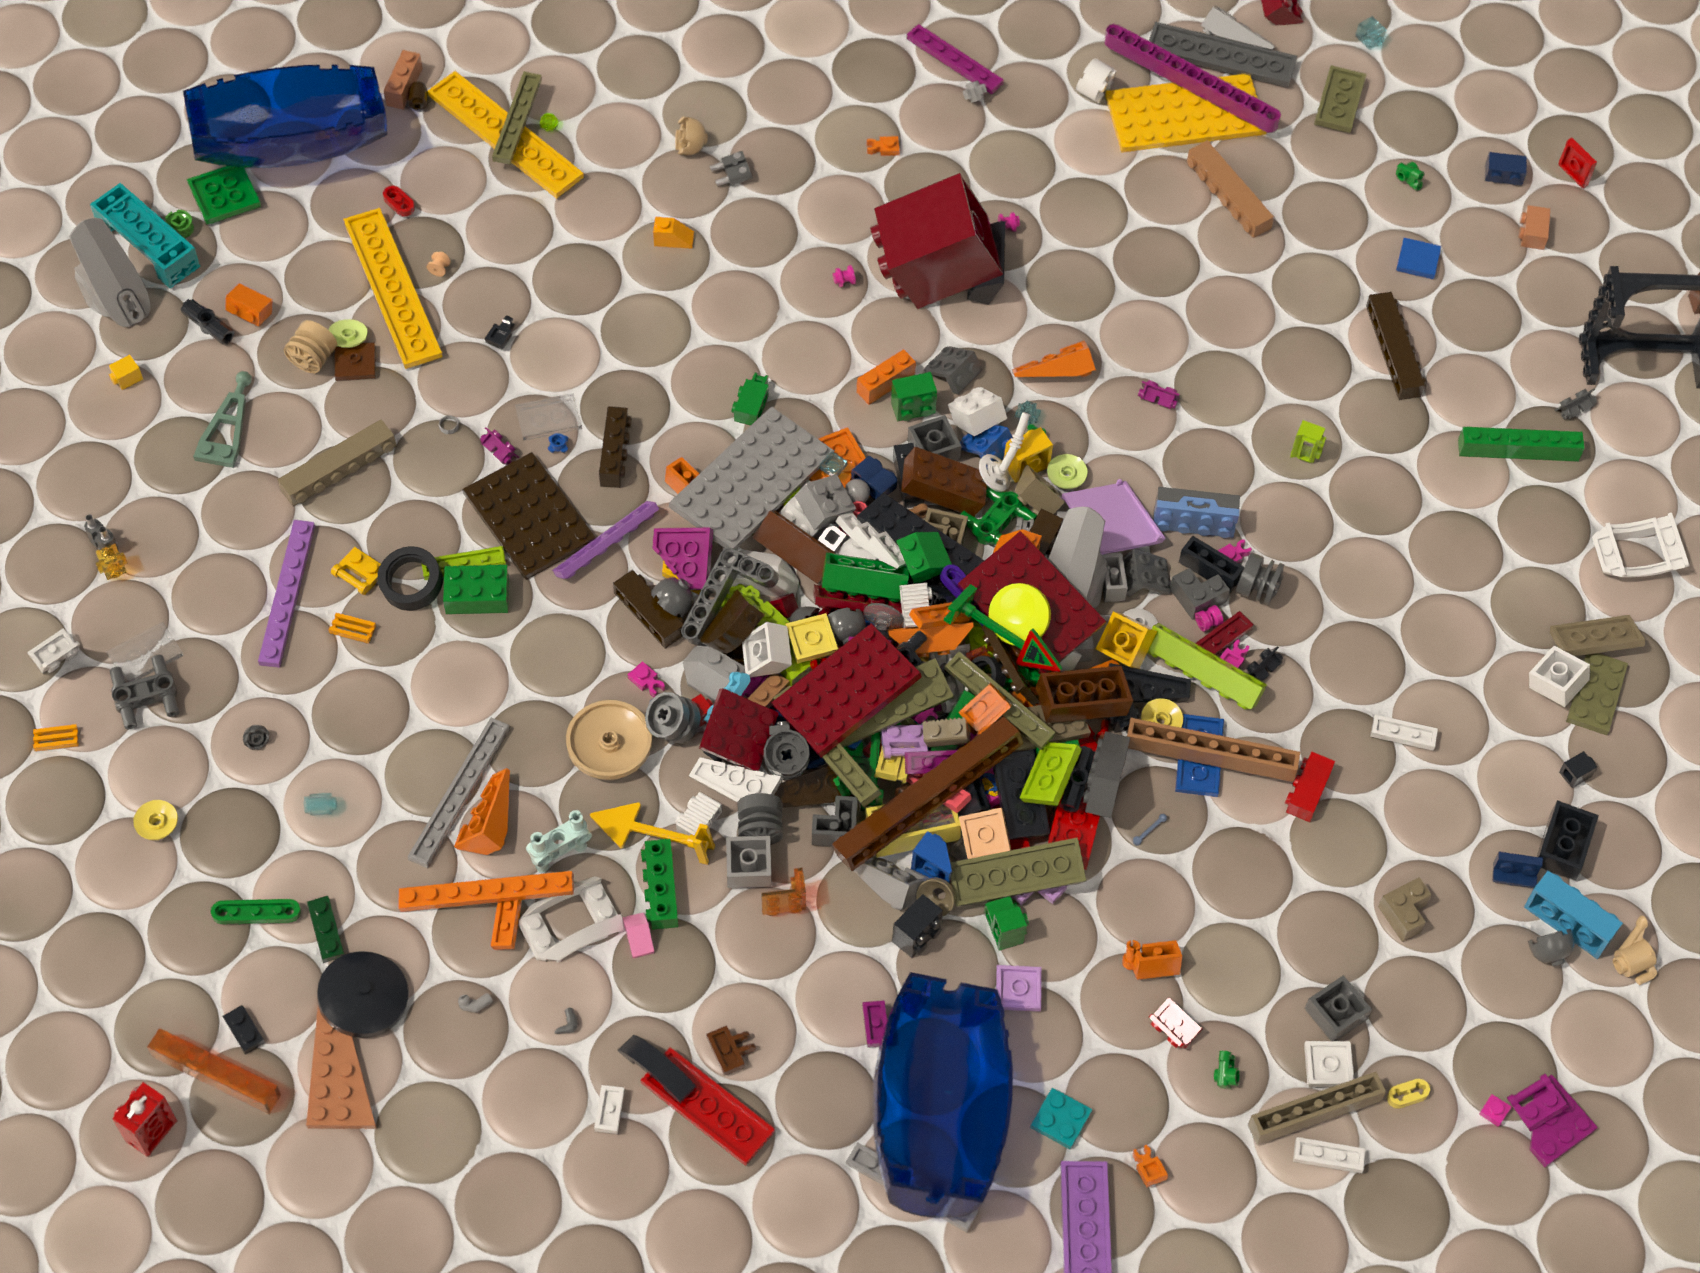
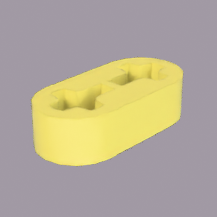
(1409, 1098)

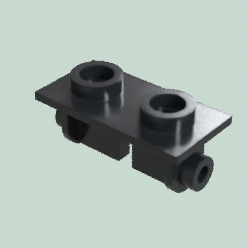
(1269, 660)

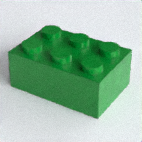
(476, 589)

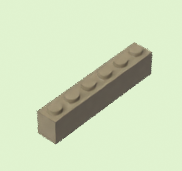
(337, 462)
(1316, 1108)

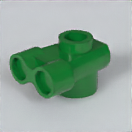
(1411, 174)
(1227, 1074)

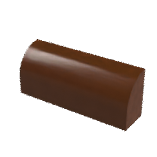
(793, 545)

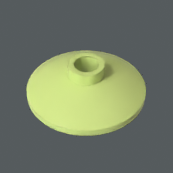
(349, 332)
(1068, 465)

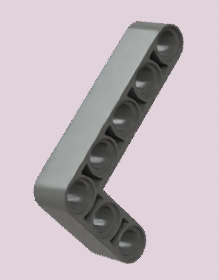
(722, 588)

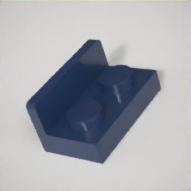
(1516, 869)

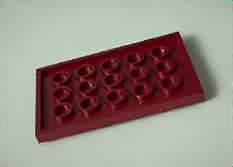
(1021, 562)
(846, 690)

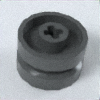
(672, 717)

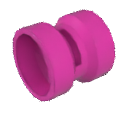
(1208, 618)

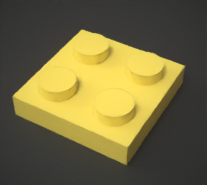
(811, 638)

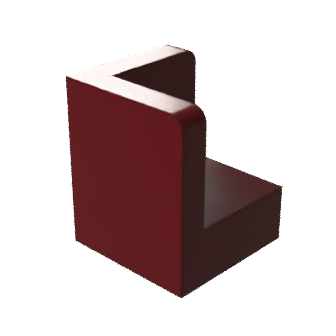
(785, 604)

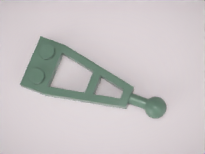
(220, 453)

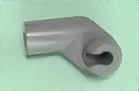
(473, 1005)

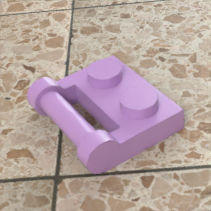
(907, 737)

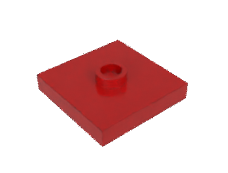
(1577, 163)

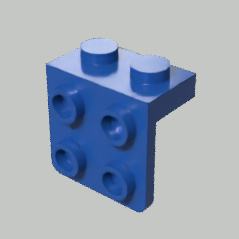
(987, 442)

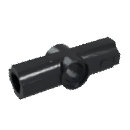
(207, 321)
(1074, 790)

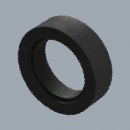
(400, 557)

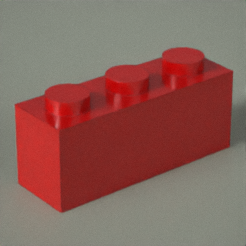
(1309, 786)

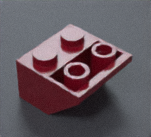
(1282, 11)

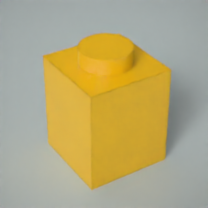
(125, 372)

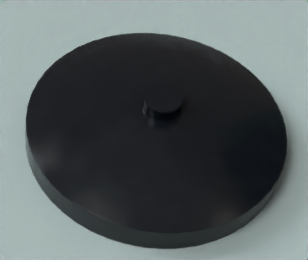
(362, 994)

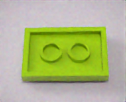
(1050, 773)

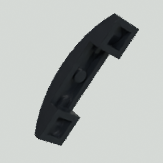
(658, 1067)

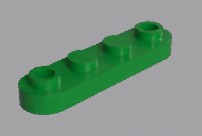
(255, 911)

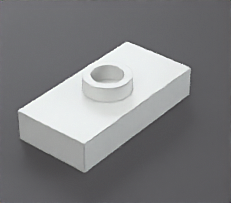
(609, 1109)

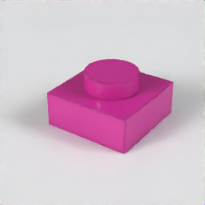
(1495, 1110)

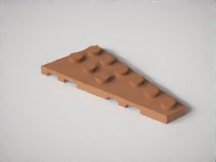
(336, 1084)

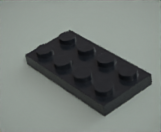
(1021, 817)

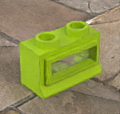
(1308, 442)

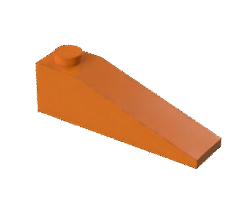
(1071, 361)

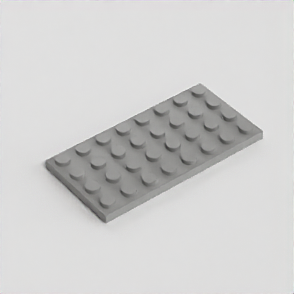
(751, 478)

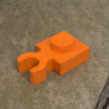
(886, 146)
(1149, 1168)

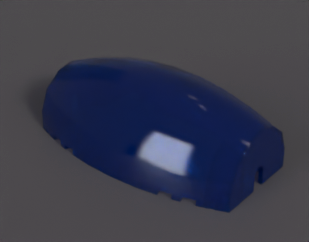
(285, 116)
(942, 1096)

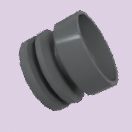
(1260, 578)
(782, 743)
(760, 816)

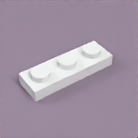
(1404, 732)
(1329, 1155)

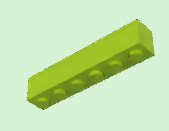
(1206, 667)

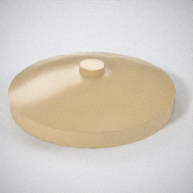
(608, 739)

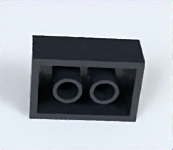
(1567, 839)

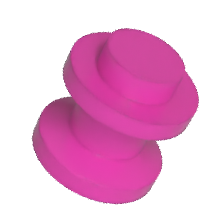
(1011, 221)
(844, 276)

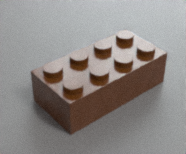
(943, 481)
(1083, 694)

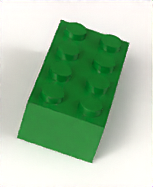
(863, 576)

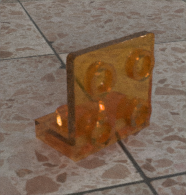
(786, 900)

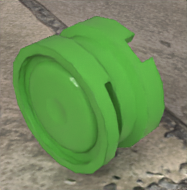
(181, 222)

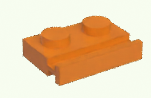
(985, 708)

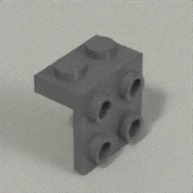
(956, 365)

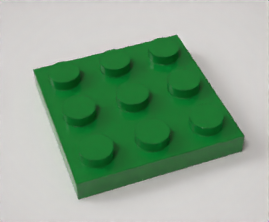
(223, 193)

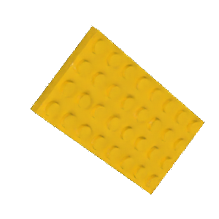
(1174, 116)

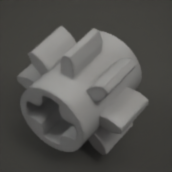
(974, 91)

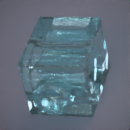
(1370, 33)

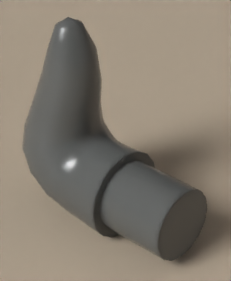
(572, 1023)

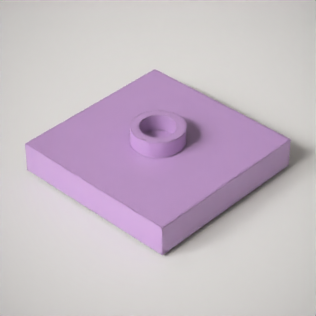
(1019, 987)

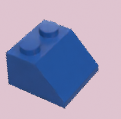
(932, 858)

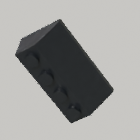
(987, 291)

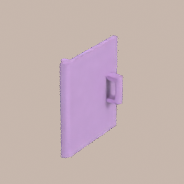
(1126, 518)

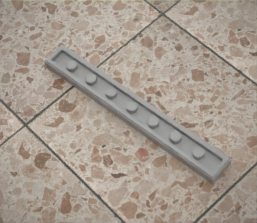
(458, 792)

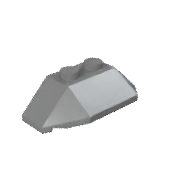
(709, 670)

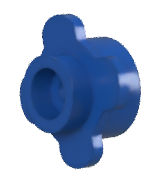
(558, 438)

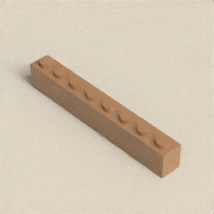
(1213, 749)

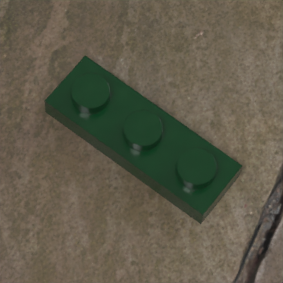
(325, 929)

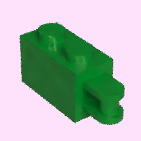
(751, 400)

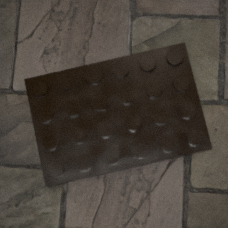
(528, 515)

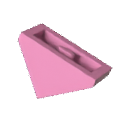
(638, 935)

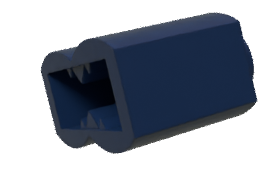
(875, 476)

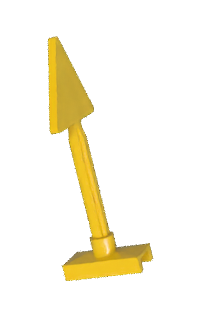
(621, 821)

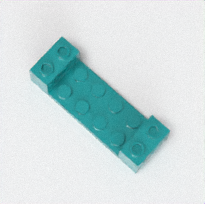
(167, 250)

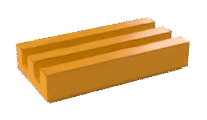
(353, 624)
(55, 734)

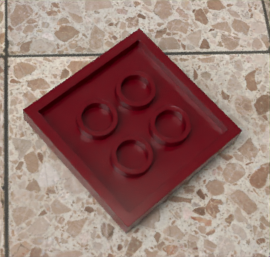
(738, 730)

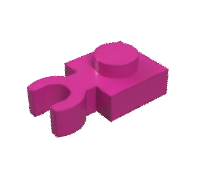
(1236, 553)
(1236, 656)
(645, 678)

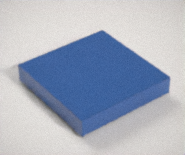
(1418, 258)

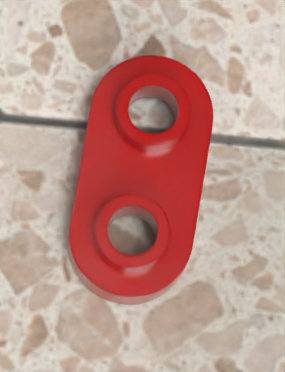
(400, 201)

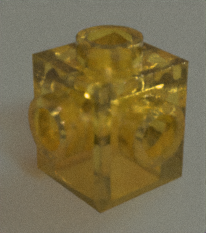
(111, 562)

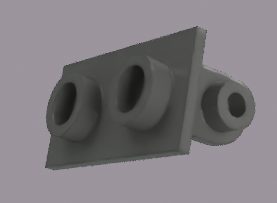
(1570, 407)

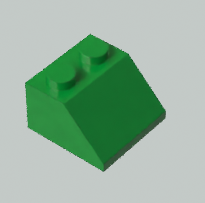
(923, 555)

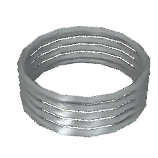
(448, 431)

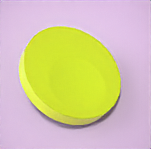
(1020, 609)

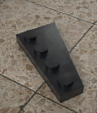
(1151, 685)

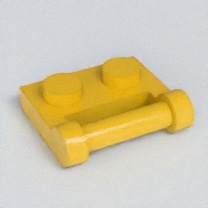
(362, 566)

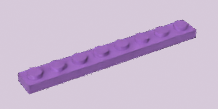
(286, 594)

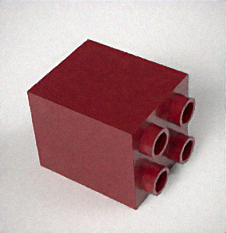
(936, 242)

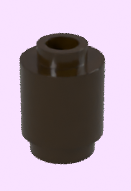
(418, 96)

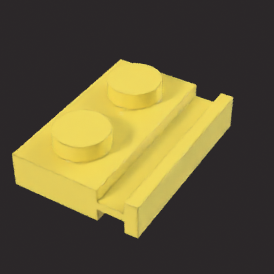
(891, 768)

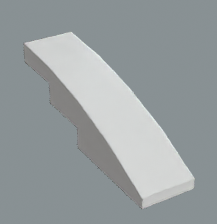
(876, 543)

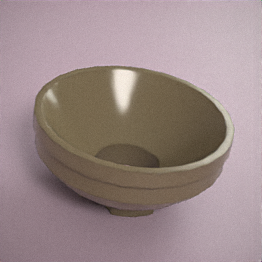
(928, 889)

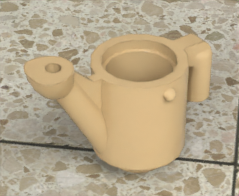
(1636, 955)

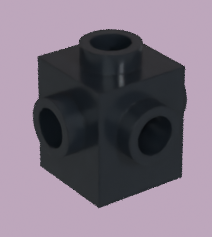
(1121, 723)

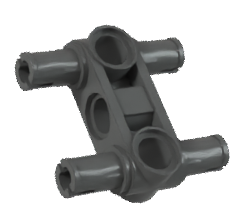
(144, 691)

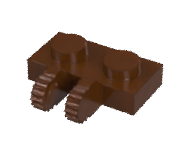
(726, 1051)

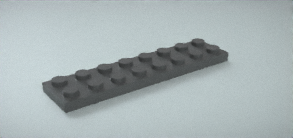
(1225, 54)

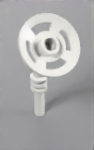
(999, 469)

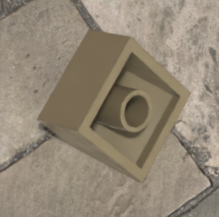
(1038, 492)

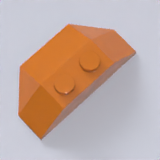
(939, 639)

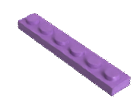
(611, 536)

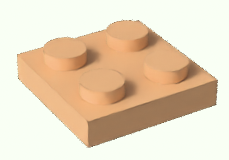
(985, 833)

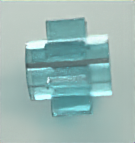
(1030, 408)

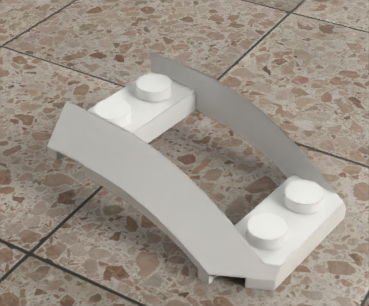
(1668, 538)
(598, 905)

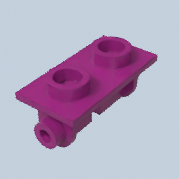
(1152, 390)
(505, 450)

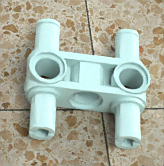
(573, 833)

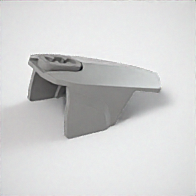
(108, 274)
(1078, 552)

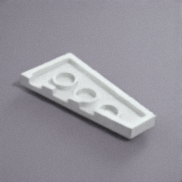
(733, 780)

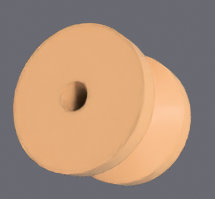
(439, 261)

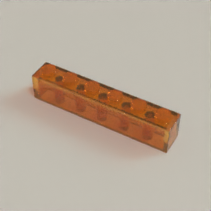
(214, 1071)

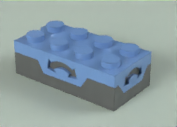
(1196, 512)

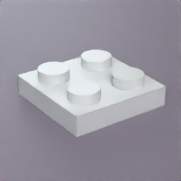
(1328, 1063)

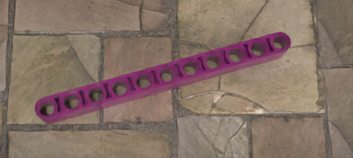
(1192, 78)

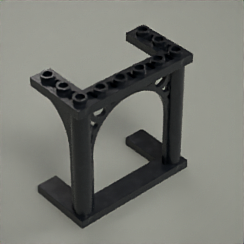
(1609, 307)

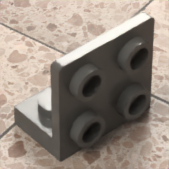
(1146, 571)

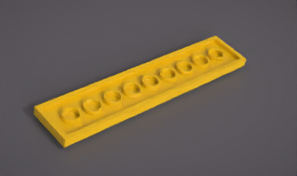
(487, 120)
(392, 288)

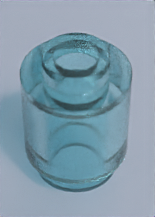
(320, 804)

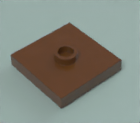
(355, 362)

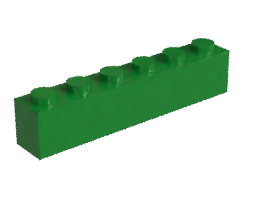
(1521, 444)

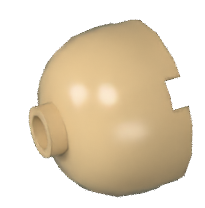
(690, 136)

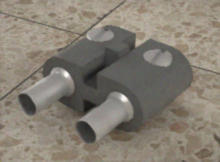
(735, 168)
(98, 534)

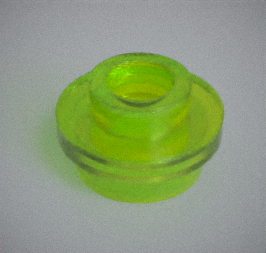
(548, 122)

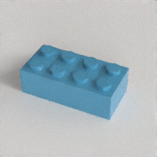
(1567, 908)

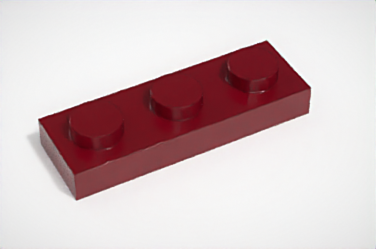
(1226, 633)

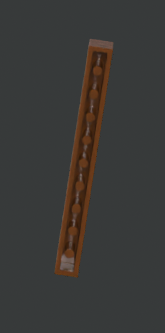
(927, 793)

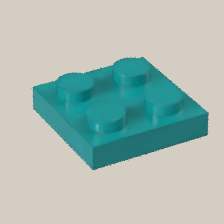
(1061, 1118)

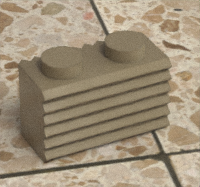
(946, 732)

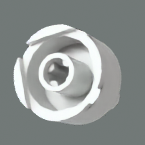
(1096, 80)

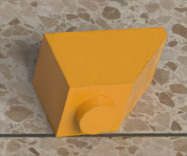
(672, 233)

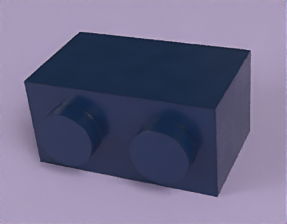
(1505, 168)

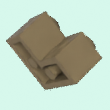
(948, 523)
(1402, 908)

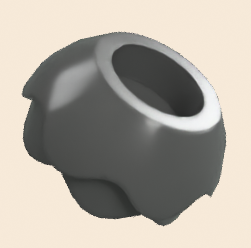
(261, 737)

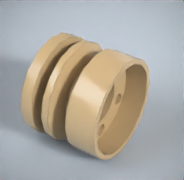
(310, 346)

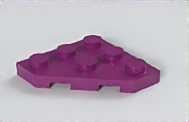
(686, 552)
(1562, 1131)

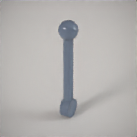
(1137, 839)

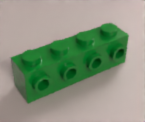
(660, 884)

